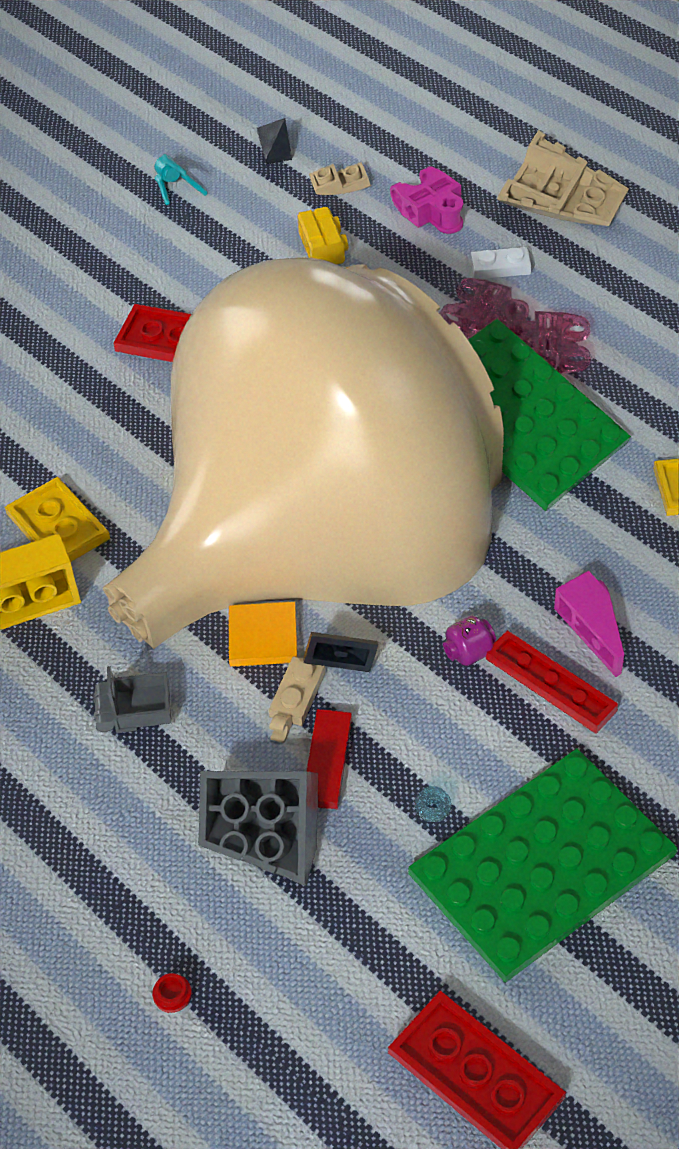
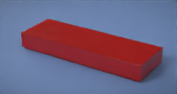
(329, 754)

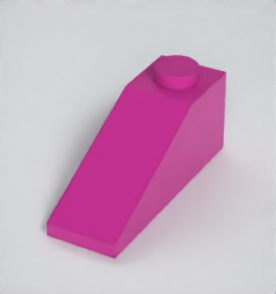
(590, 613)

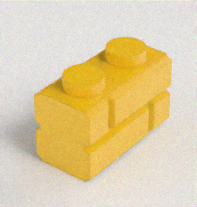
(322, 235)

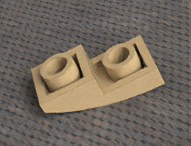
(332, 182)

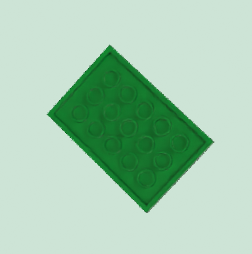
(548, 425)
(541, 863)

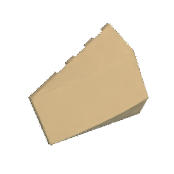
(562, 186)

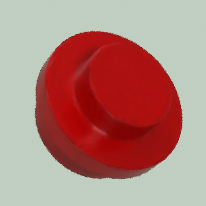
(172, 993)

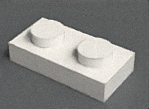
(500, 263)

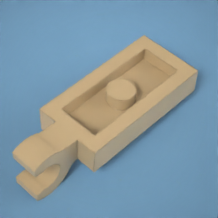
(294, 697)

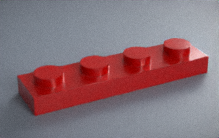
(552, 682)

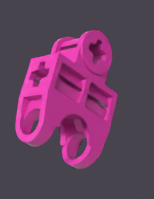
(432, 201)

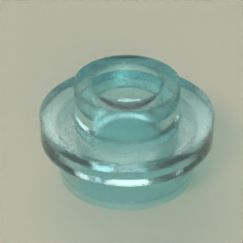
(433, 795)

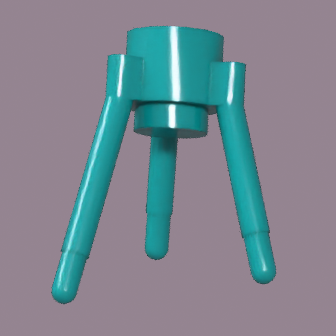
(170, 171)

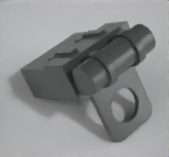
(132, 702)

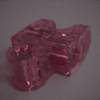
(484, 306)
(560, 339)

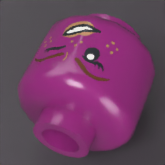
(469, 640)

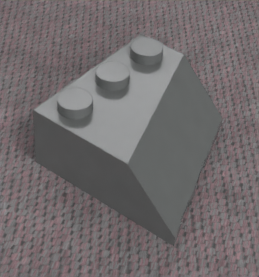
(261, 819)

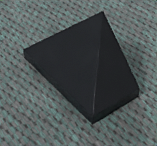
(275, 142)
(340, 652)

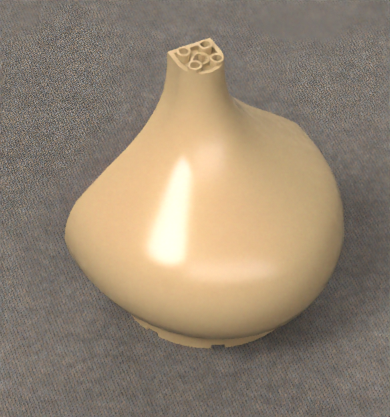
(318, 450)

